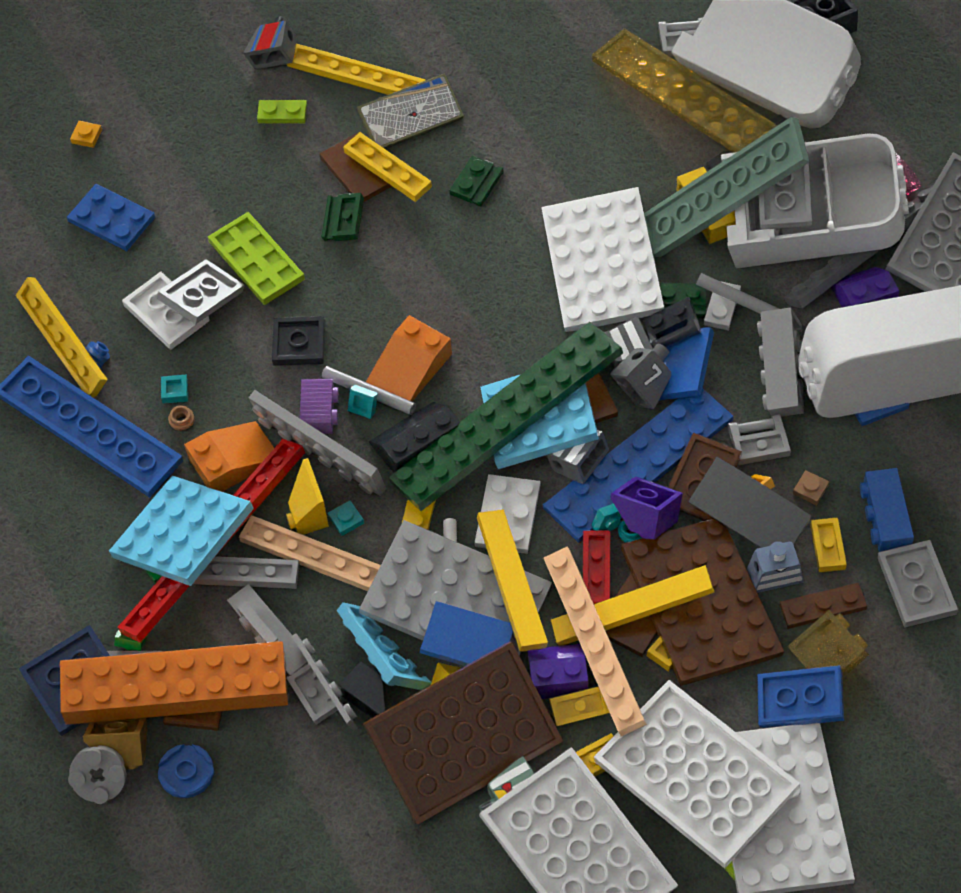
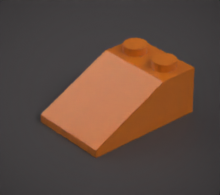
(410, 359)
(228, 454)

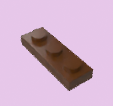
(811, 607)

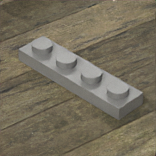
(251, 571)

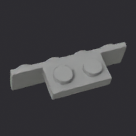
(266, 626)
(314, 689)

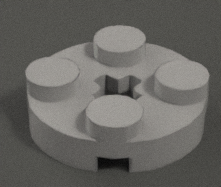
(97, 789)

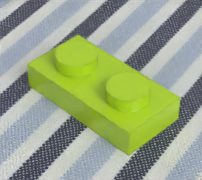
(282, 111)

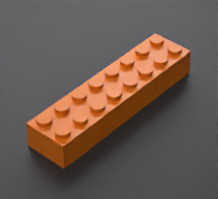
(173, 683)

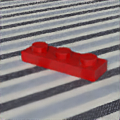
(597, 564)

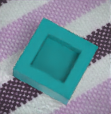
(174, 389)
(362, 401)
(345, 518)
(606, 518)

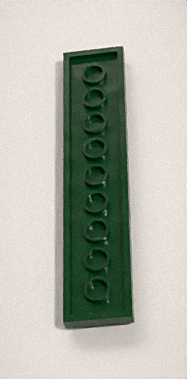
(505, 416)

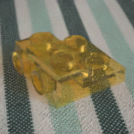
(829, 644)

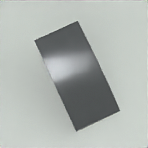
(748, 506)

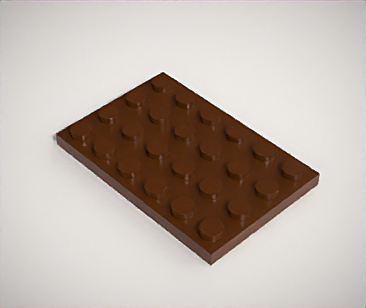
(713, 631)
(462, 732)

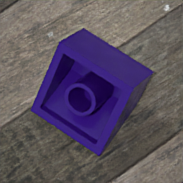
(865, 287)
(647, 507)
(558, 670)

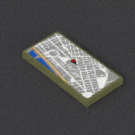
(410, 111)

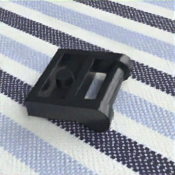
(672, 323)

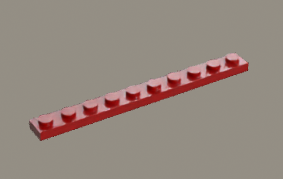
(254, 489)

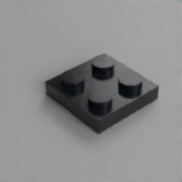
(298, 340)

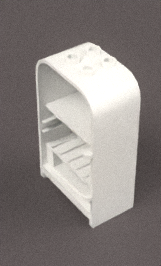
(774, 57)
(854, 206)
(883, 353)

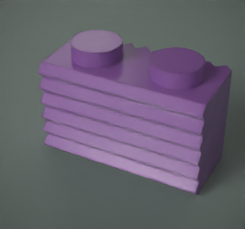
(318, 404)

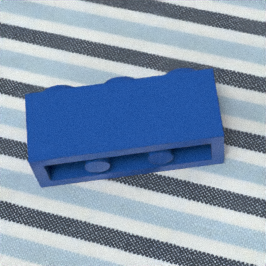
(886, 509)

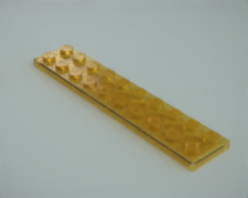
(681, 91)

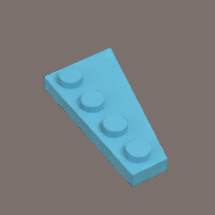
(381, 650)

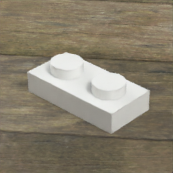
(720, 310)

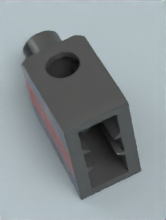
(272, 44)

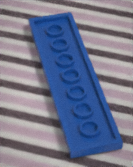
(89, 426)
(645, 454)

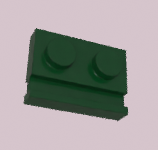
(476, 181)
(343, 217)
(676, 292)

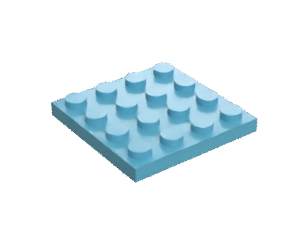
(561, 428)
(181, 530)

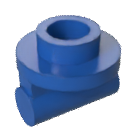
(98, 352)

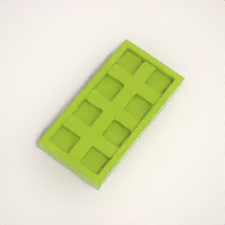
(256, 258)

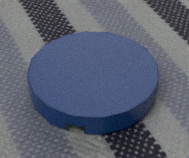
(185, 779)

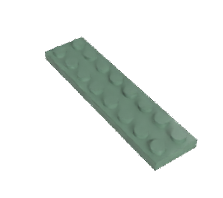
(726, 187)

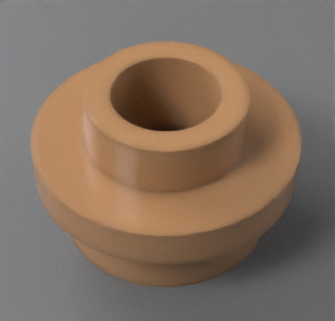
(181, 411)

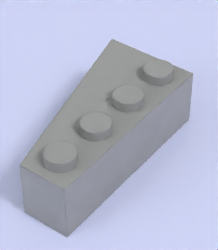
(779, 352)

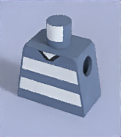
(775, 567)

